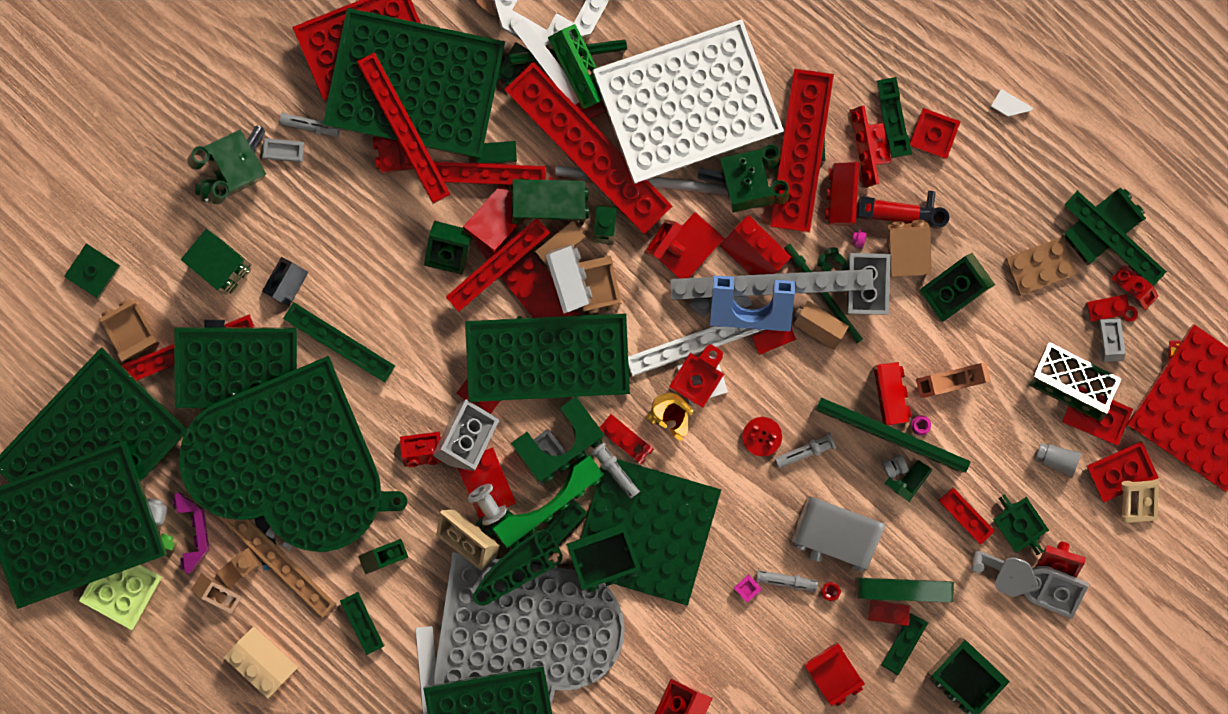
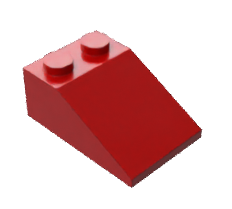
(488, 472)

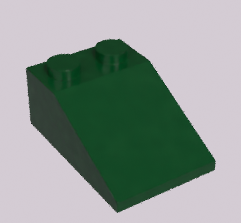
(957, 287)

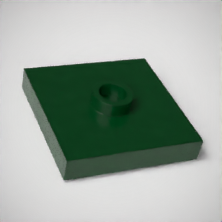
(92, 271)

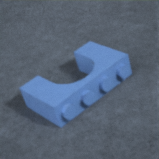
(774, 316)

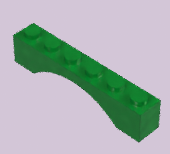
(580, 476)

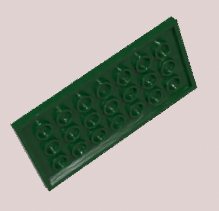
(547, 357)

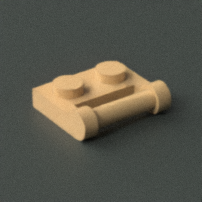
(1146, 501)

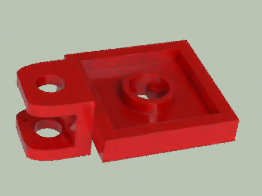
(700, 366)

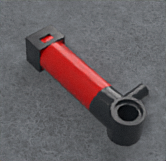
(870, 208)

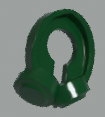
(834, 254)

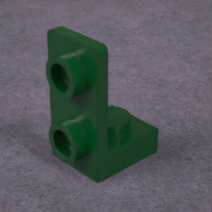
(912, 481)

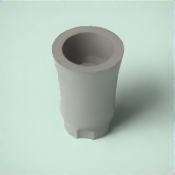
(1058, 458)

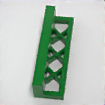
(575, 66)

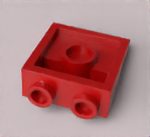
(391, 156)

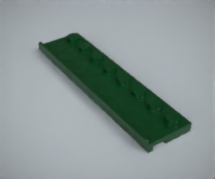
(892, 435)

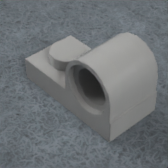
(1112, 340)

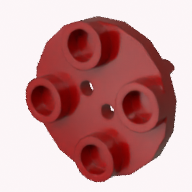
(753, 432)

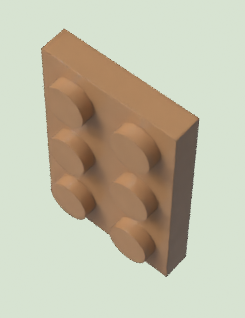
(1041, 266)

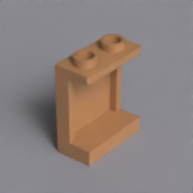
(909, 248)
(603, 285)
(129, 330)

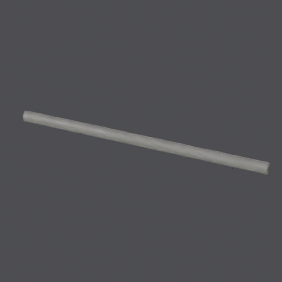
(655, 181)

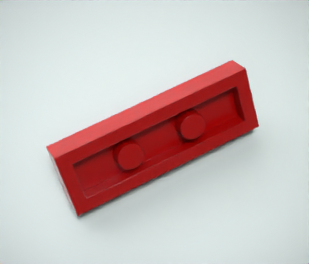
(966, 515)

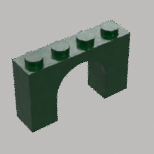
(542, 465)

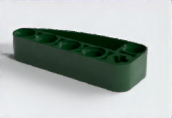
(519, 559)
(904, 589)

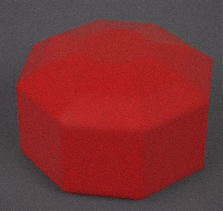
(830, 591)

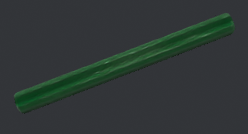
(594, 48)

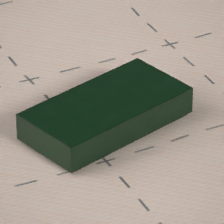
(498, 152)

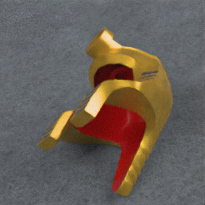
(670, 408)

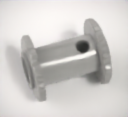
(487, 504)

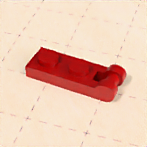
(625, 438)

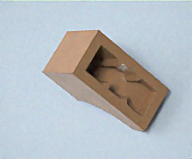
(239, 567)
(216, 593)

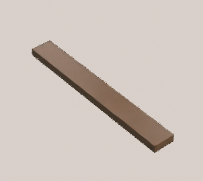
(281, 565)

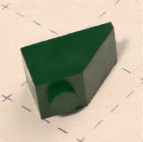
(383, 556)

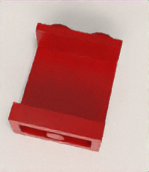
(834, 675)

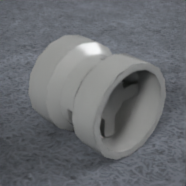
(899, 465)

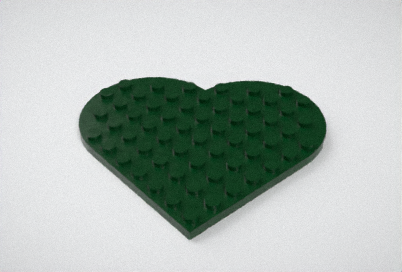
(288, 456)

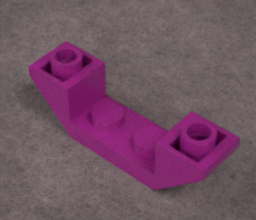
(182, 505)

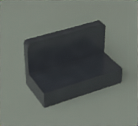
(285, 281)

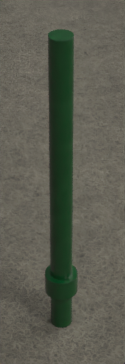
(799, 261)

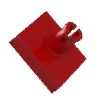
(665, 240)
(1062, 559)

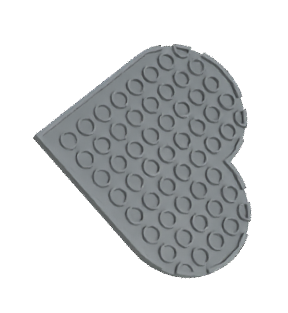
(531, 626)

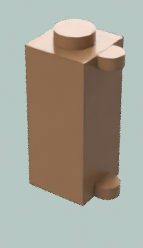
(571, 234)
(820, 325)

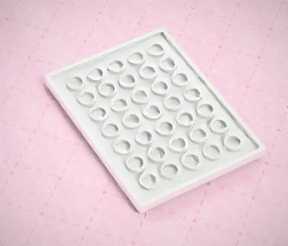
(687, 101)

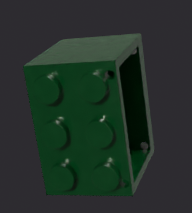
(216, 262)
(603, 558)
(967, 677)

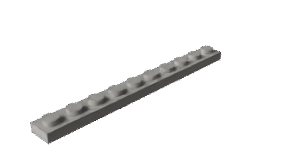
(764, 284)

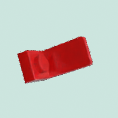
(1136, 286)

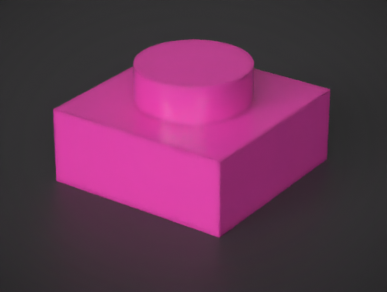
(747, 588)

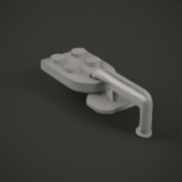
(1016, 577)

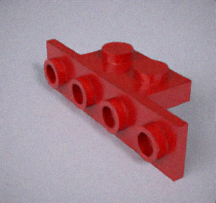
(871, 145)

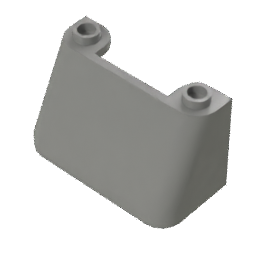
(837, 533)

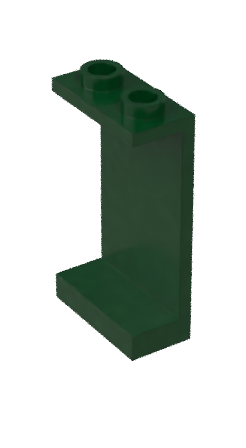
(548, 200)
(1119, 210)

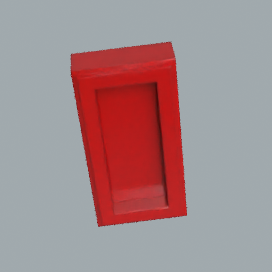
(772, 339)

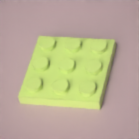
(122, 594)

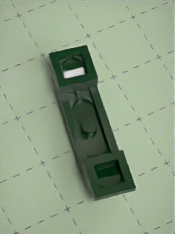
(893, 117)

